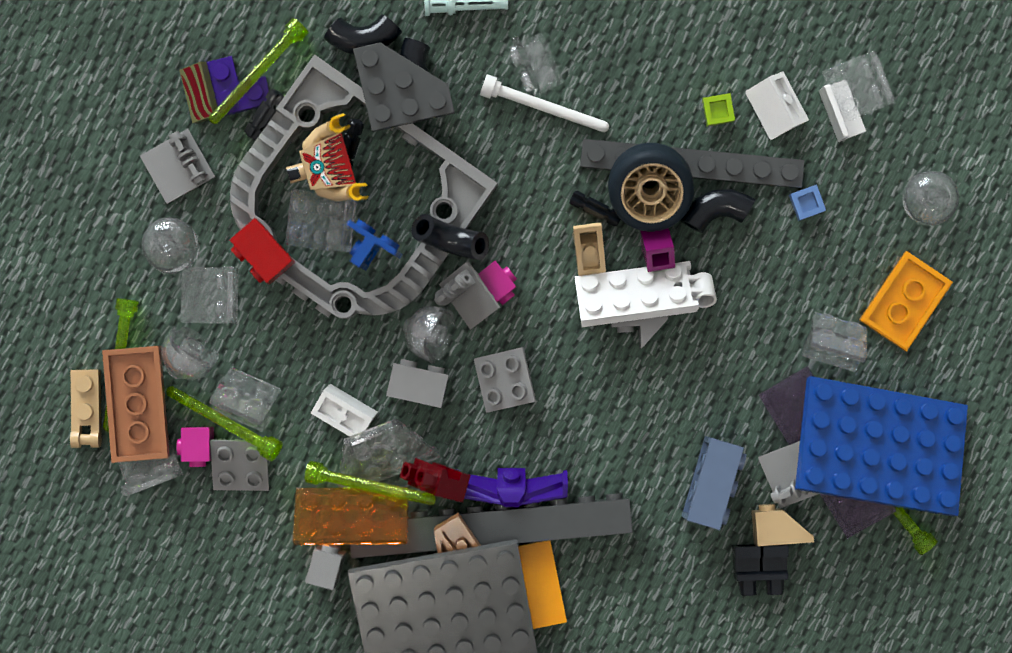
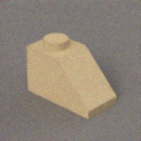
(776, 527)

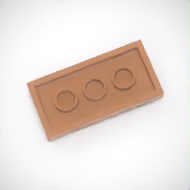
(136, 404)

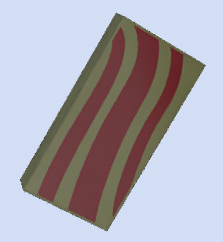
(198, 91)

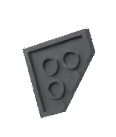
(398, 89)

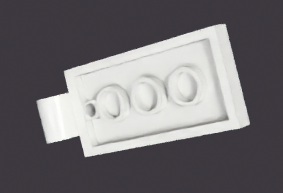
(642, 294)

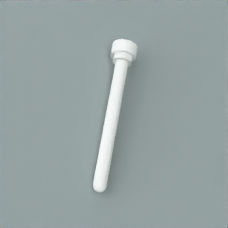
(493, 88)

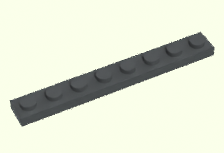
(708, 164)

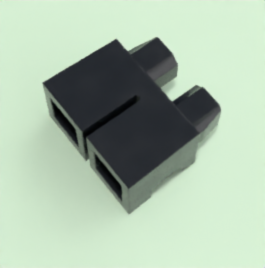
(760, 563)

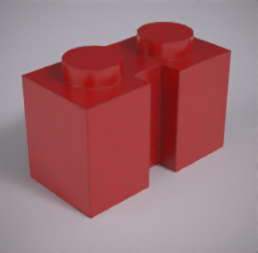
(261, 251)

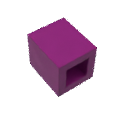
(658, 250)

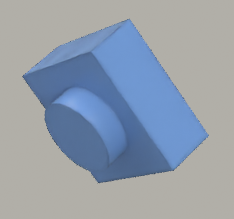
(807, 202)

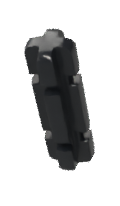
(263, 114)
(351, 138)
(594, 208)

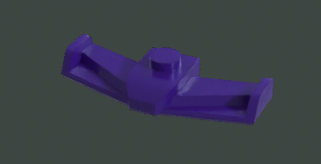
(514, 490)

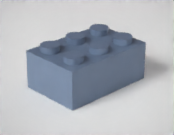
(713, 483)

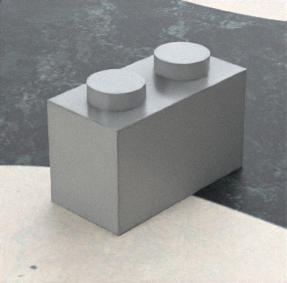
(418, 384)
(326, 566)

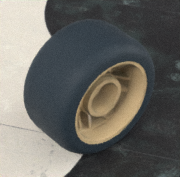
(655, 207)

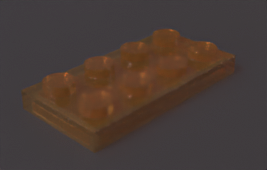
(348, 517)

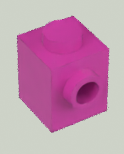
(499, 282)
(195, 445)

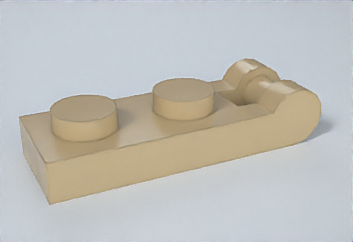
(85, 408)

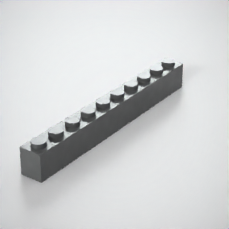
(525, 523)

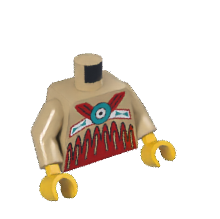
(327, 164)

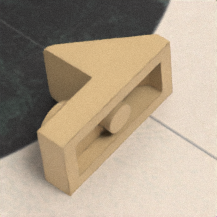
(589, 249)

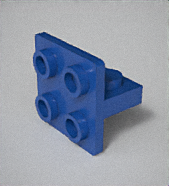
(366, 250)

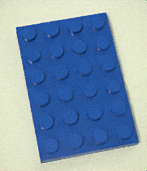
(881, 446)

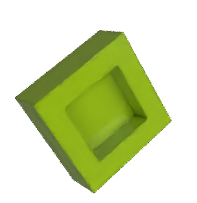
(718, 109)

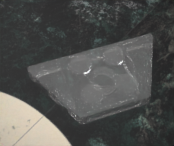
(382, 451)

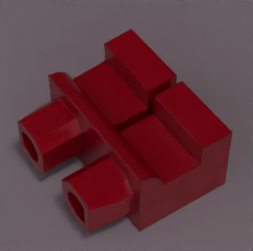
(436, 479)

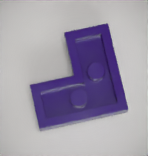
(225, 79)

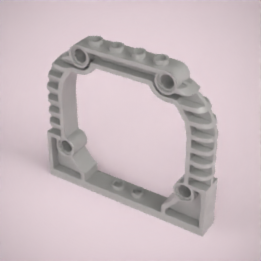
(328, 90)

